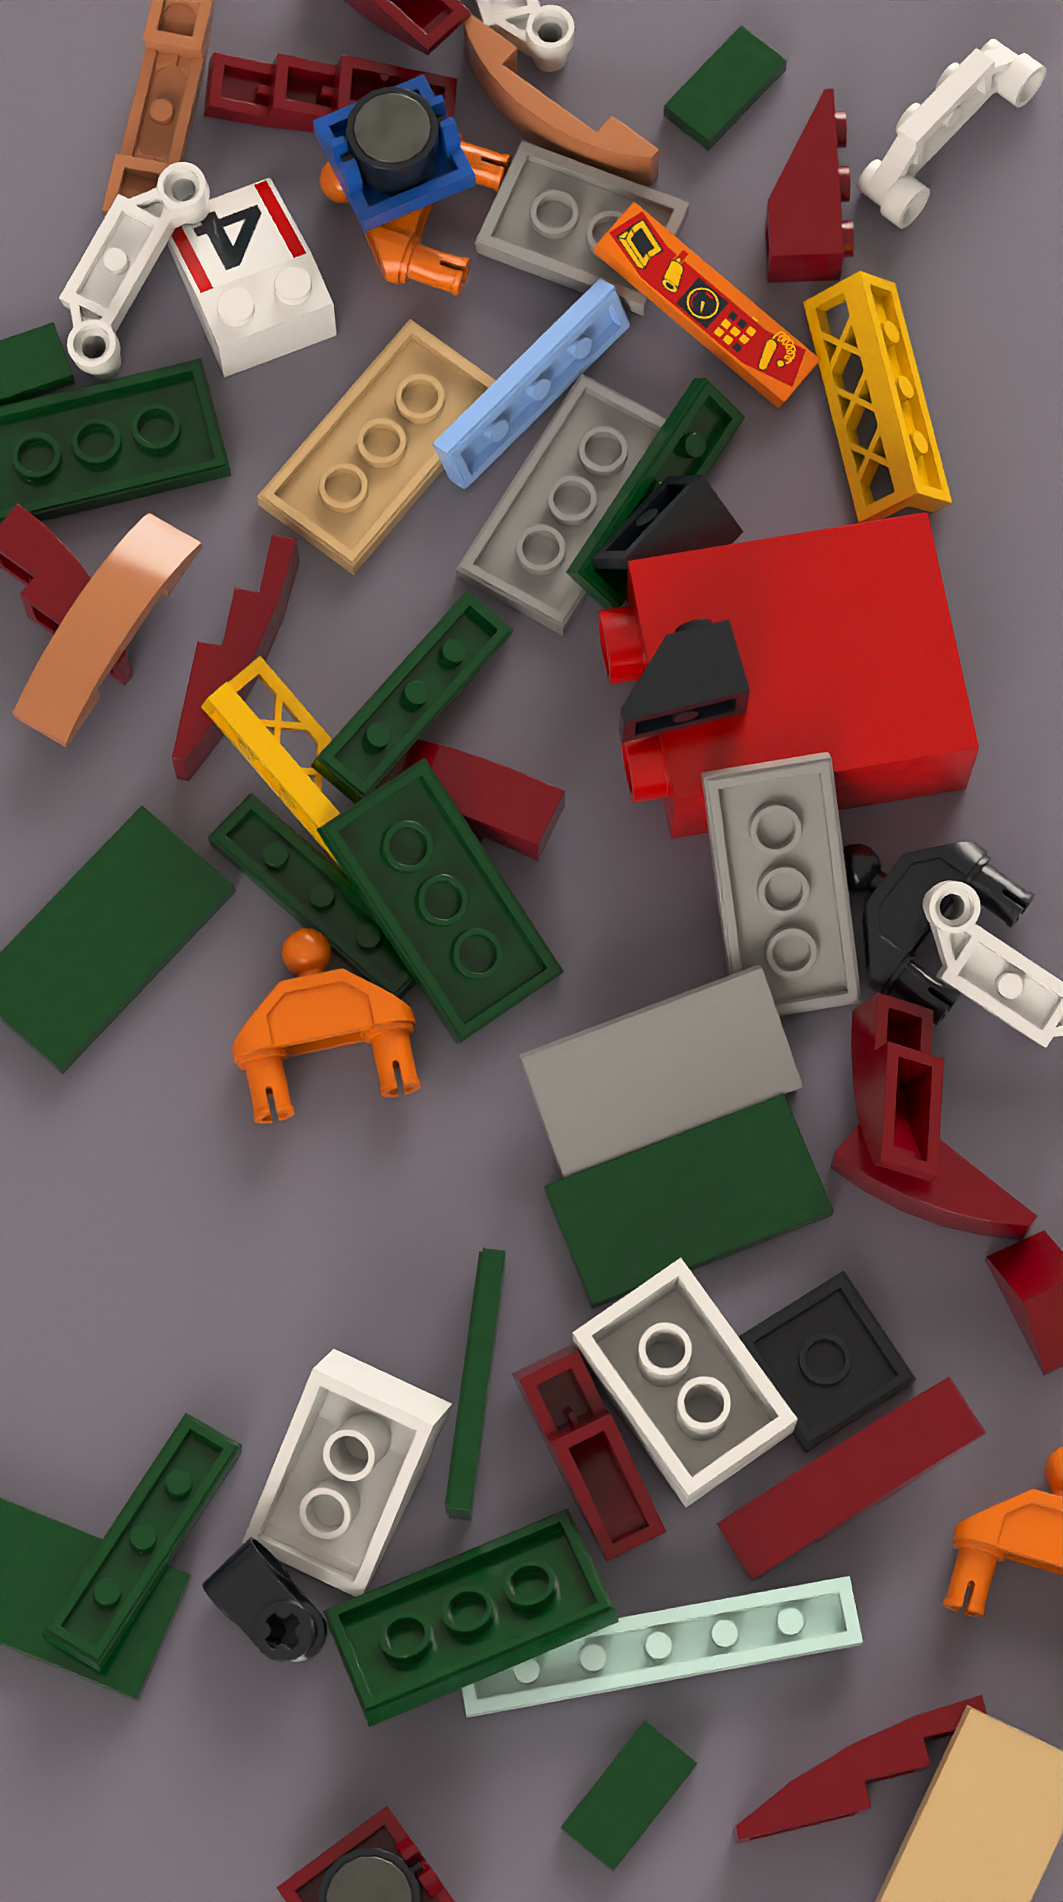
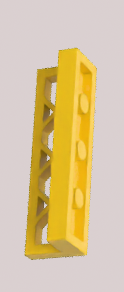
(895, 393)
(264, 749)

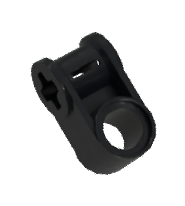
(258, 1595)

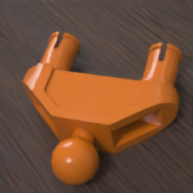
(398, 242)
(317, 1015)
(1018, 1529)

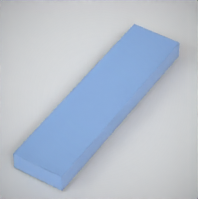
(531, 384)

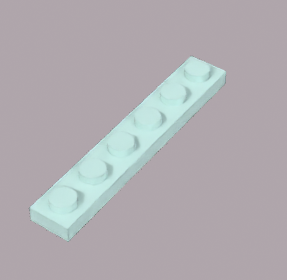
(679, 1645)

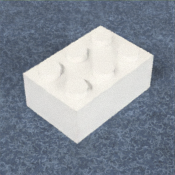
(683, 1382)

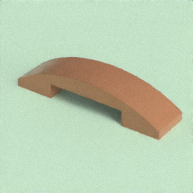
(164, 96)
(546, 123)
(102, 625)

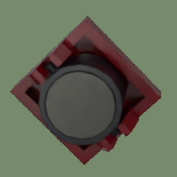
(368, 1866)

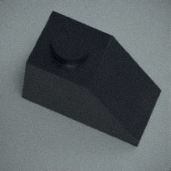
(673, 519)
(687, 682)

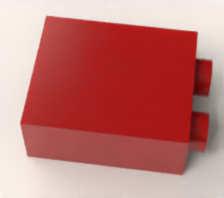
(839, 654)

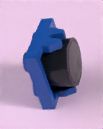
(394, 152)

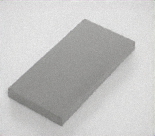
(558, 503)
(783, 879)
(660, 1071)

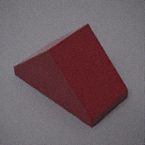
(1033, 1288)

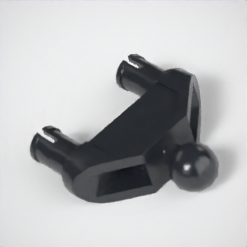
(896, 920)

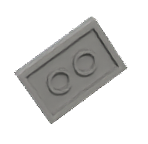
(557, 212)

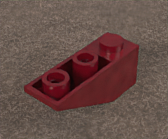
(804, 210)

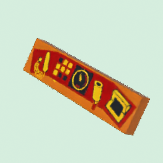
(706, 305)

